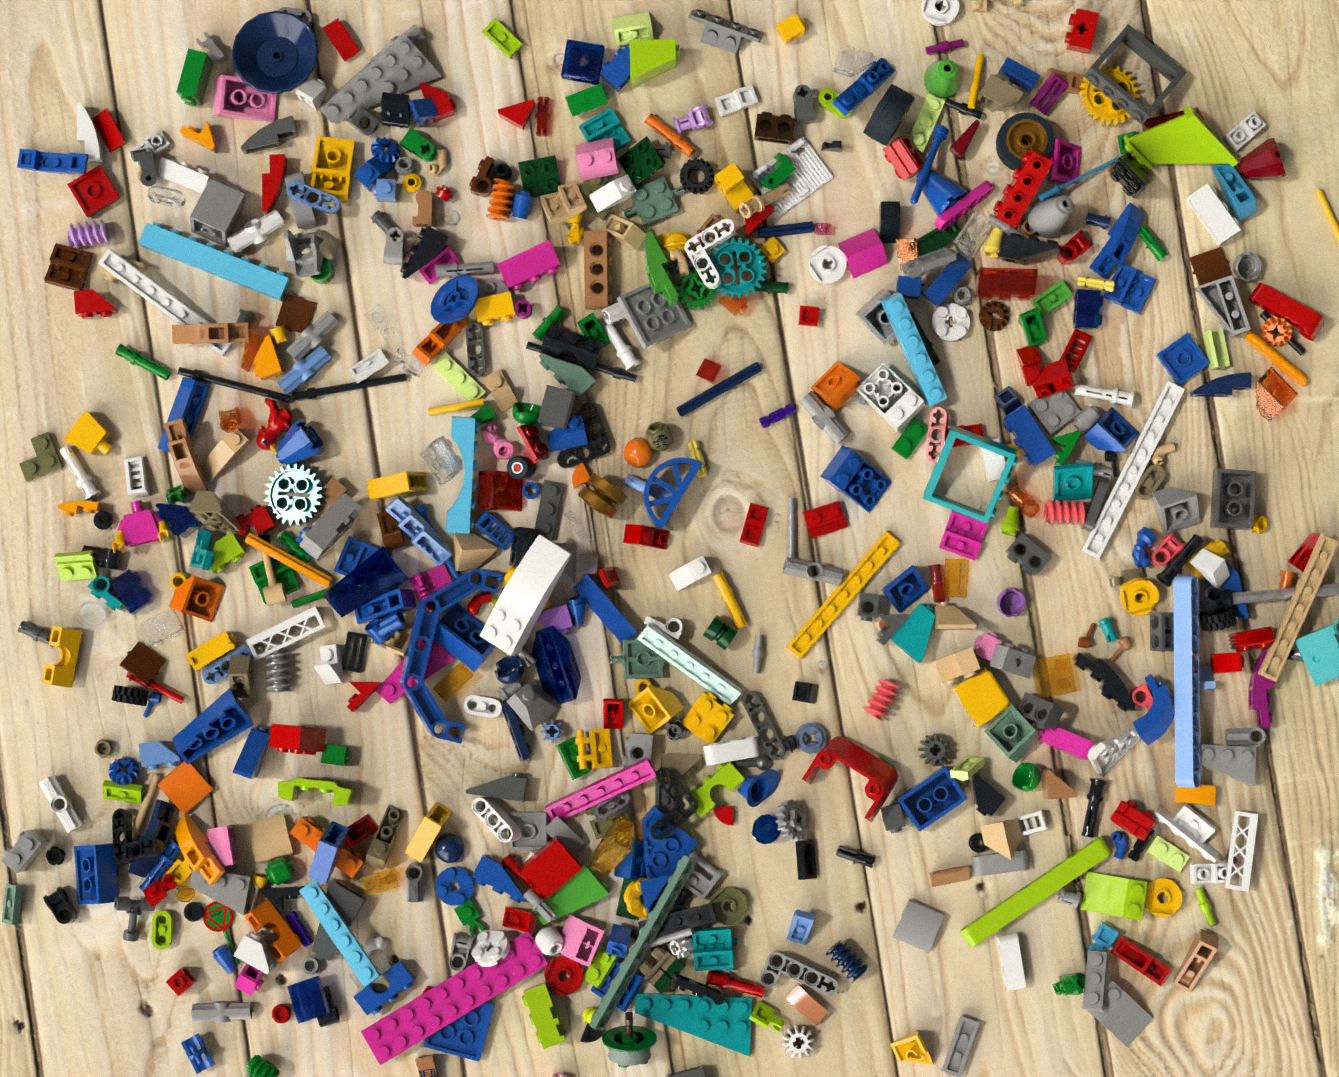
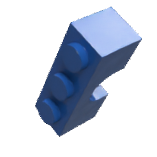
(399, 978)

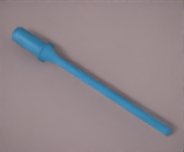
(1056, 189)

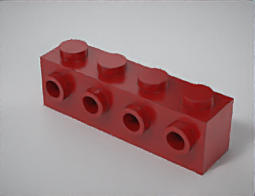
(1023, 186)

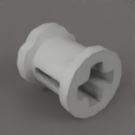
(1068, 897)

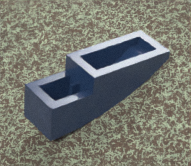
(1223, 385)

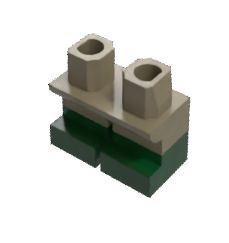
(655, 974)

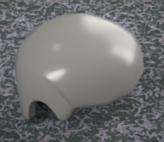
(1247, 266)

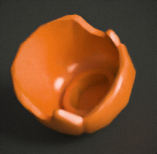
(638, 452)

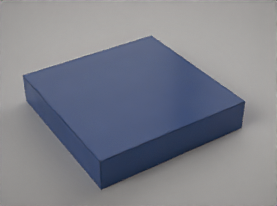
(1182, 359)

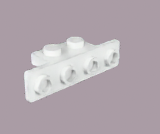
(184, 175)
(1191, 827)

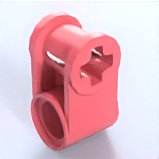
(1169, 547)

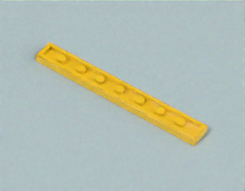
(843, 594)

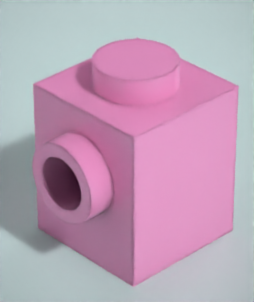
(986, 645)

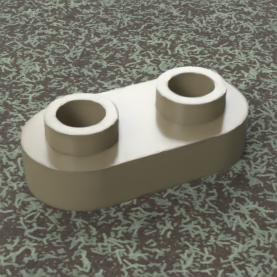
(1151, 484)

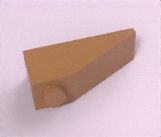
(1196, 960)

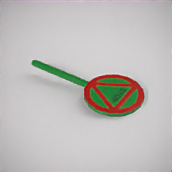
(219, 918)

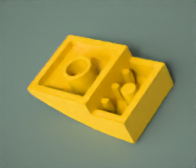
(333, 167)

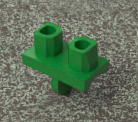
(1070, 984)

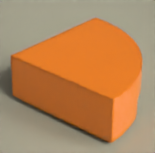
(580, 476)

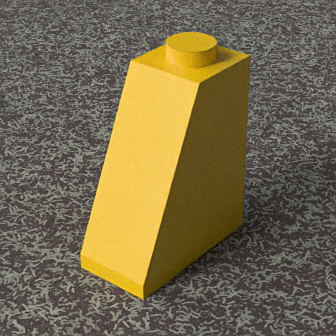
(397, 484)
(428, 832)

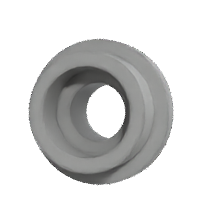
(404, 161)
(962, 289)
(307, 969)

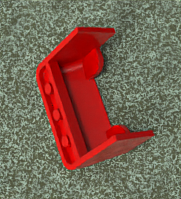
(880, 774)

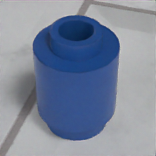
(522, 204)

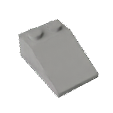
(1121, 1014)

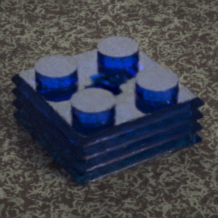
(575, 52)

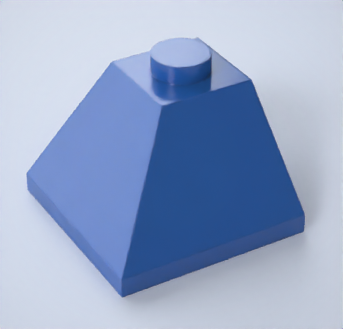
(1111, 433)

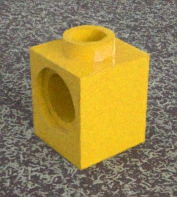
(791, 28)

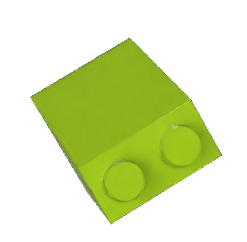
(652, 58)

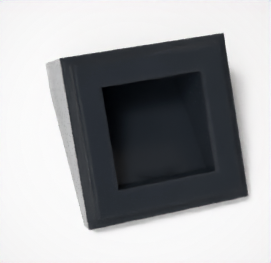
(805, 692)

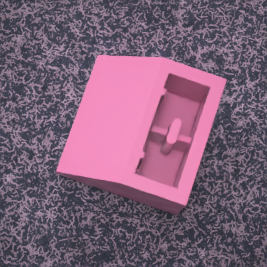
(580, 939)

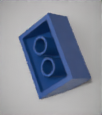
(459, 635)
(96, 874)

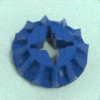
(389, 156)
(119, 776)

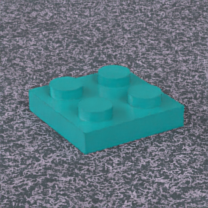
(1072, 481)

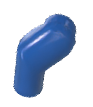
(1121, 844)

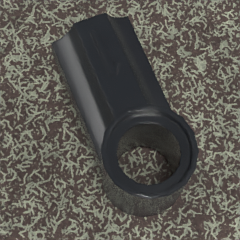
(105, 557)
(333, 1016)

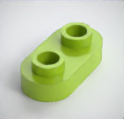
(827, 104)
(162, 929)

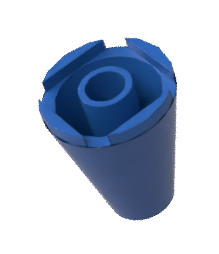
(941, 191)

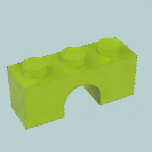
(726, 775)

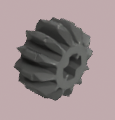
(938, 756)

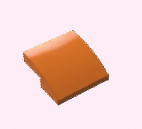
(185, 786)

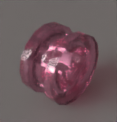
(822, 229)

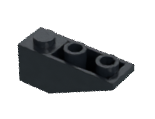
(427, 248)
(1024, 250)

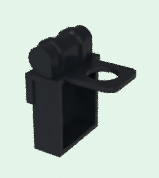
(395, 110)

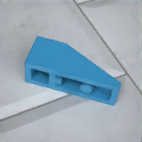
(1235, 191)

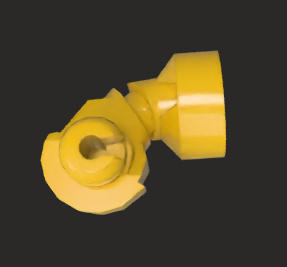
(576, 230)

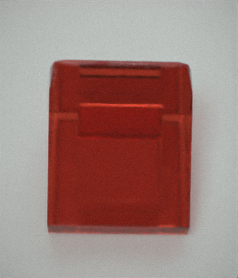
(708, 370)

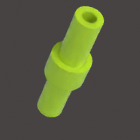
(1205, 906)

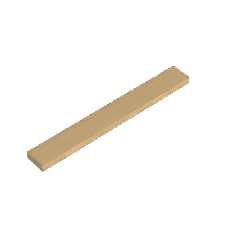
(1298, 607)

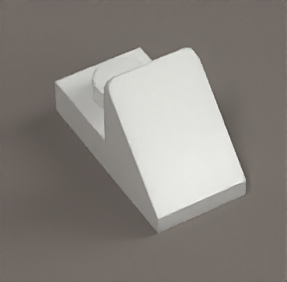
(331, 664)

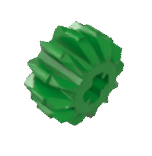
(260, 1067)

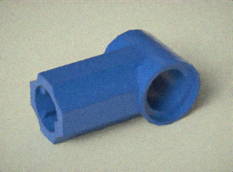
(381, 629)

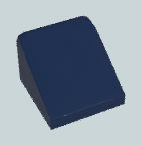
(1007, 400)

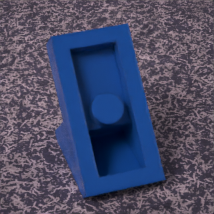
(423, 110)

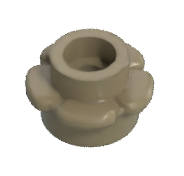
(99, 748)

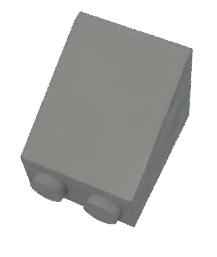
(217, 212)

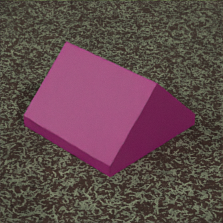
(1065, 162)
(863, 253)

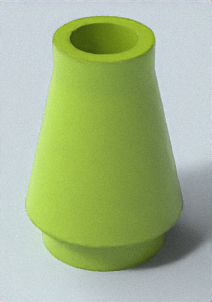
(1010, 524)

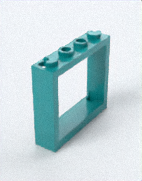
(956, 432)

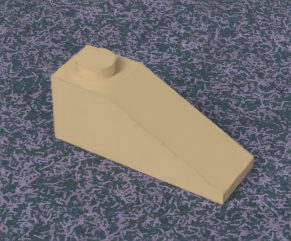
(224, 453)

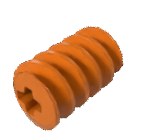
(501, 200)

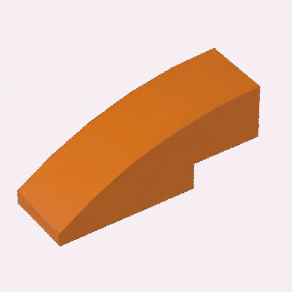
(438, 340)

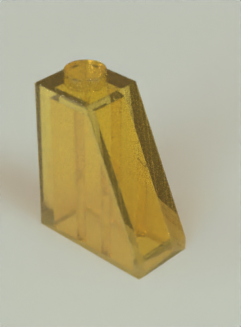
(613, 846)

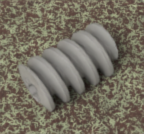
(277, 672)

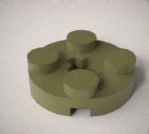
(739, 905)

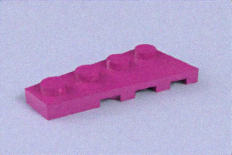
(391, 687)

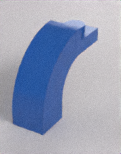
(1161, 714)

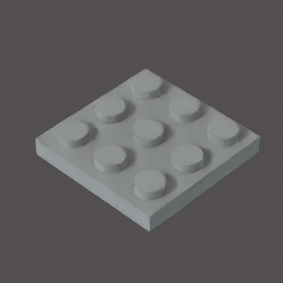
(652, 316)

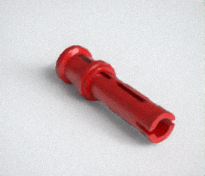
(726, 981)

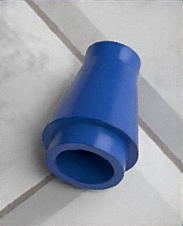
(576, 608)
(225, 958)

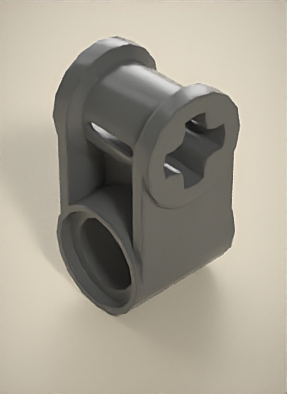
(803, 108)

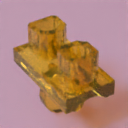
(379, 882)

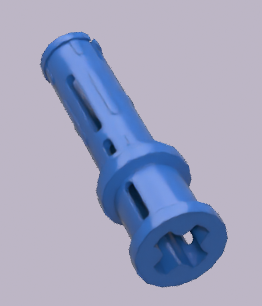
(166, 857)

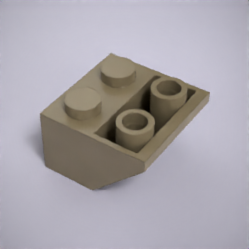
(999, 94)
(213, 512)

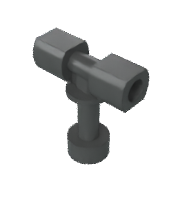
(134, 908)

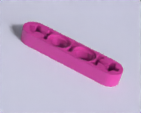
(964, 205)

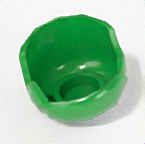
(525, 413)
(1026, 777)

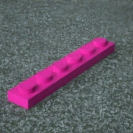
(601, 790)

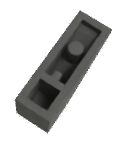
(507, 788)

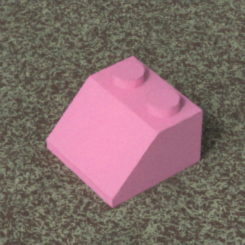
(597, 159)
(223, 844)

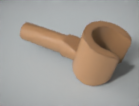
(1124, 643)

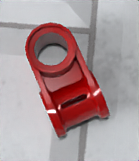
(1076, 246)

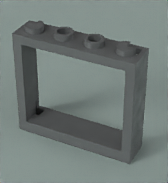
(1152, 56)

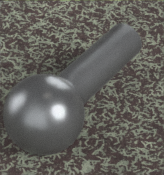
(762, 763)

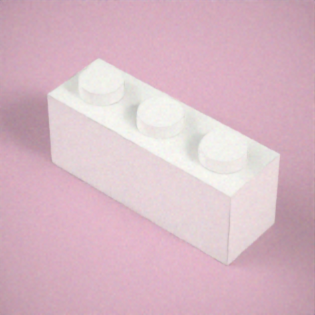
(1213, 214)

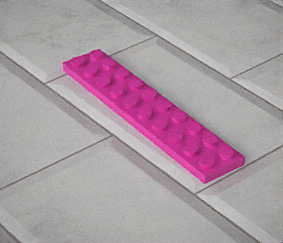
(452, 999)

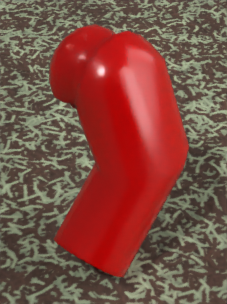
(476, 601)

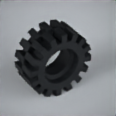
(696, 187)
(1222, 619)
(130, 695)

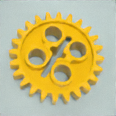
(1105, 111)

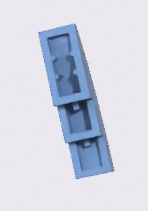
(419, 530)

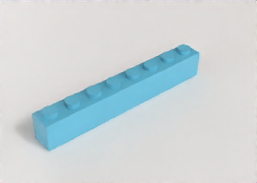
(215, 262)

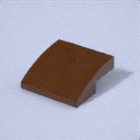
(68, 267)

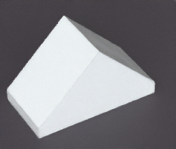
(1211, 567)

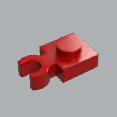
(158, 890)

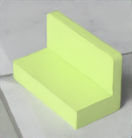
(632, 28)
(1216, 349)

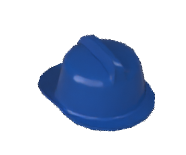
(759, 787)

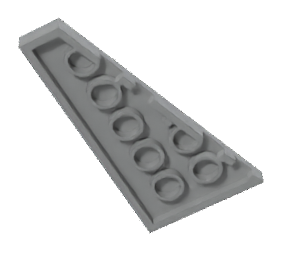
(392, 71)

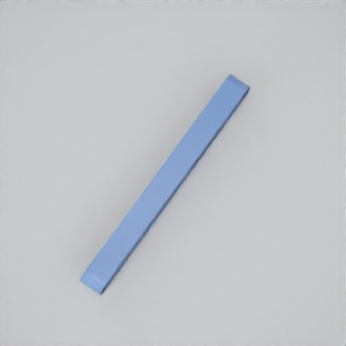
(1187, 681)

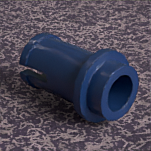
(1098, 220)

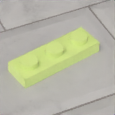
(925, 122)
(458, 378)

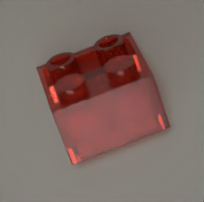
(499, 491)

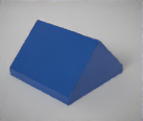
(905, 589)

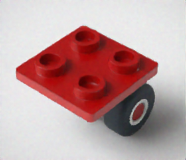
(535, 451)

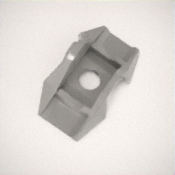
(303, 264)

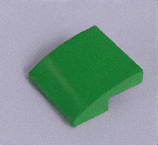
(282, 572)

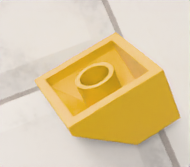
(654, 707)

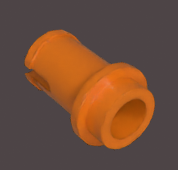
(1286, 579)

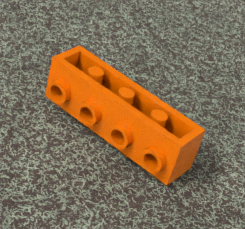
(310, 834)

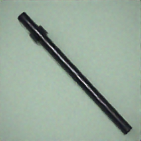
(617, 372)
(199, 375)
(312, 393)

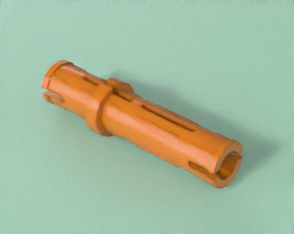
(677, 140)

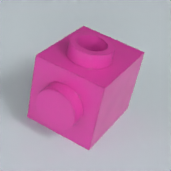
(249, 979)

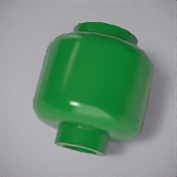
(279, 870)

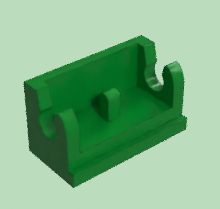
(586, 100)

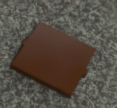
(1209, 266)
(295, 313)
(142, 662)

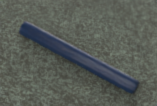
(718, 389)

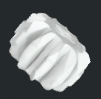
(792, 1038)

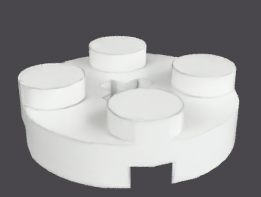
(941, 17)
(826, 275)
(943, 330)
(484, 942)

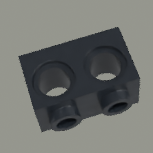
(521, 542)

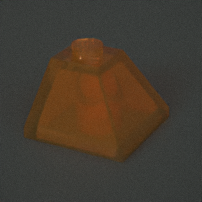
(1272, 394)

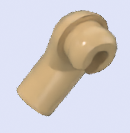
(1160, 451)

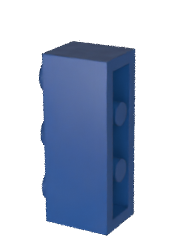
(1028, 436)

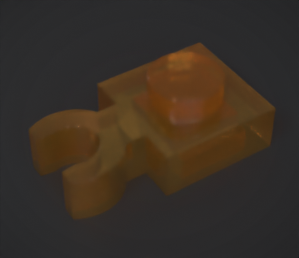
(906, 249)

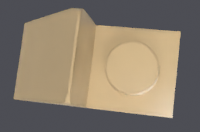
(500, 390)

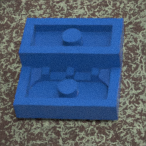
(1130, 288)
(630, 992)

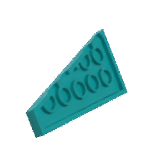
(720, 1024)

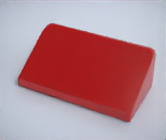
(109, 130)

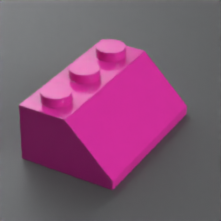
(529, 266)

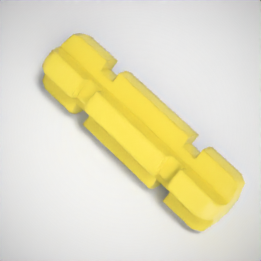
(1096, 283)
(697, 455)

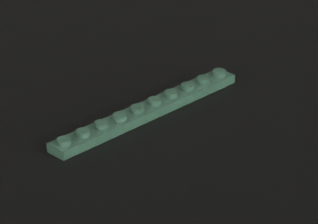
(641, 946)

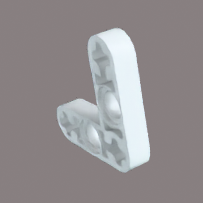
(701, 252)

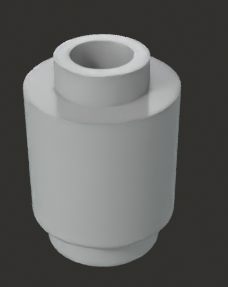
(1086, 419)

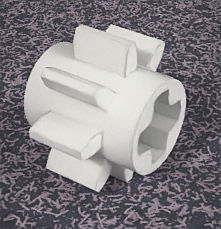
(681, 947)

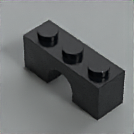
(585, 348)

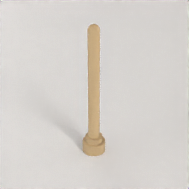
(145, 805)

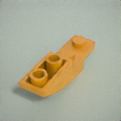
(194, 848)

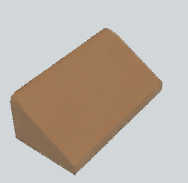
(949, 875)

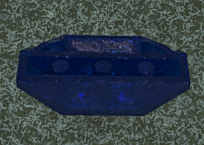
(556, 665)

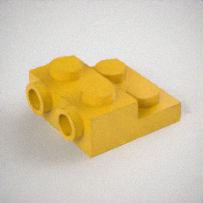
(707, 718)

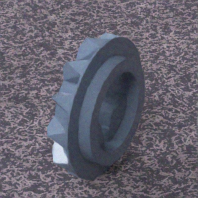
(811, 747)

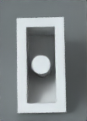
(312, 92)
(613, 193)
(992, 463)
(690, 573)

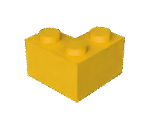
(732, 186)

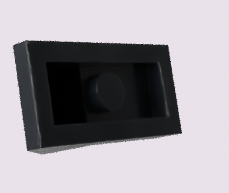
(276, 894)

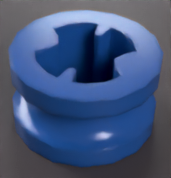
(535, 486)

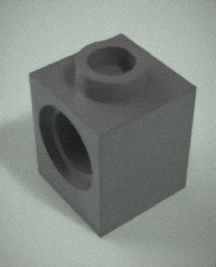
(355, 120)
(871, 598)
(892, 817)

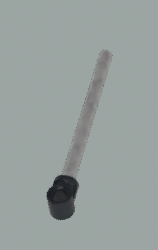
(1215, 598)

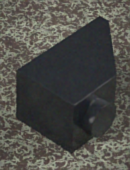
(889, 221)
(985, 796)

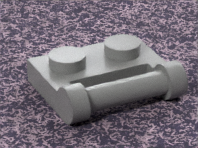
(697, 882)

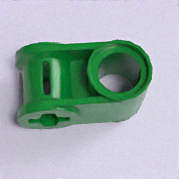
(416, 144)

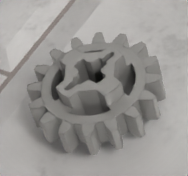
(792, 820)

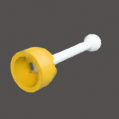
(259, 881)

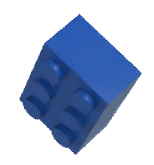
(931, 798)

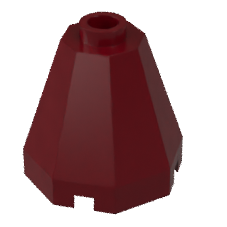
(1262, 162)

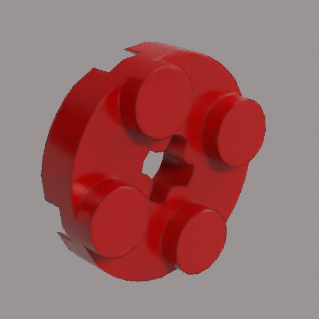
(569, 985)

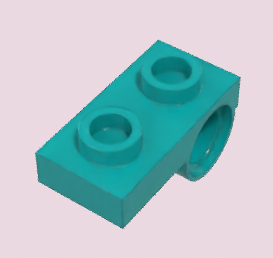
(112, 600)

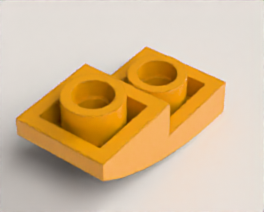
(72, 507)
(1200, 796)

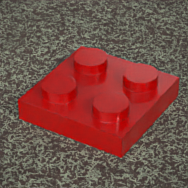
(93, 191)

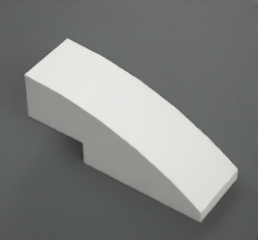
(89, 135)

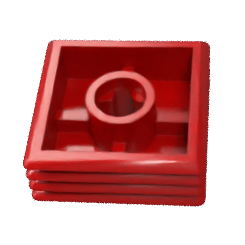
(1258, 637)

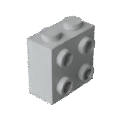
(25, 851)

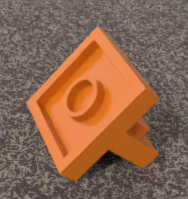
(837, 385)

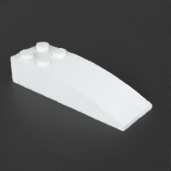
(525, 596)

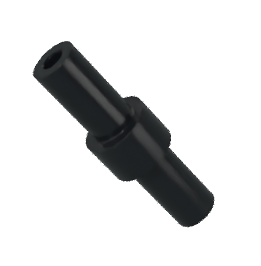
(963, 108)

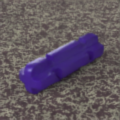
(777, 415)
(299, 928)

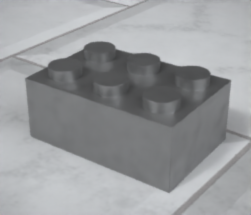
(1233, 499)

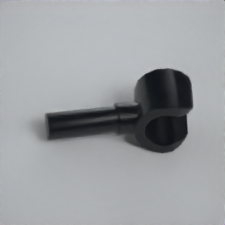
(1111, 456)

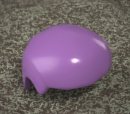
(1011, 602)

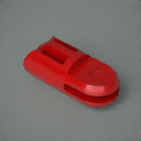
(1303, 553)

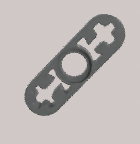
(482, 363)
(1095, 504)

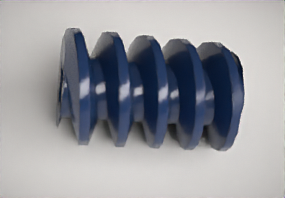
(847, 960)

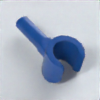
(153, 698)

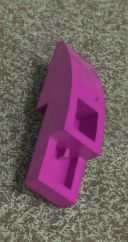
(1257, 695)

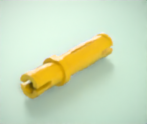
(730, 601)

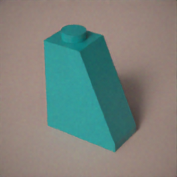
(915, 632)

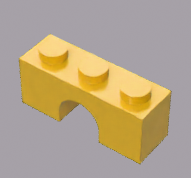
(63, 671)

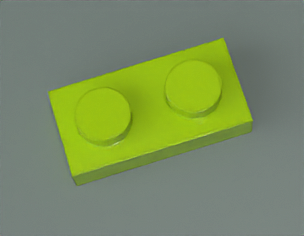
(502, 38)
(126, 793)
(600, 968)

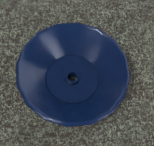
(269, 36)

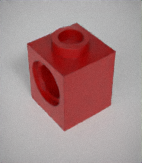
(181, 981)

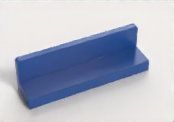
(186, 405)
(605, 609)

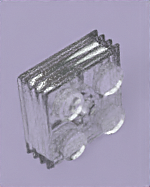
(442, 460)

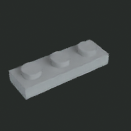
(1095, 980)
(960, 1046)

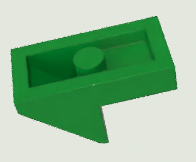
(1032, 327)
(591, 328)
(1066, 441)

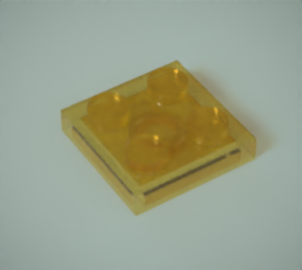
(1053, 676)

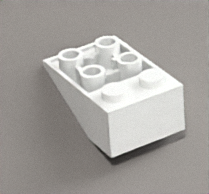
(891, 397)

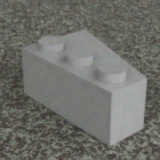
(1225, 304)
(330, 526)
(1231, 761)
(230, 890)

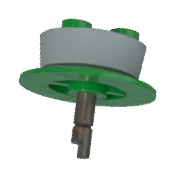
(629, 1043)

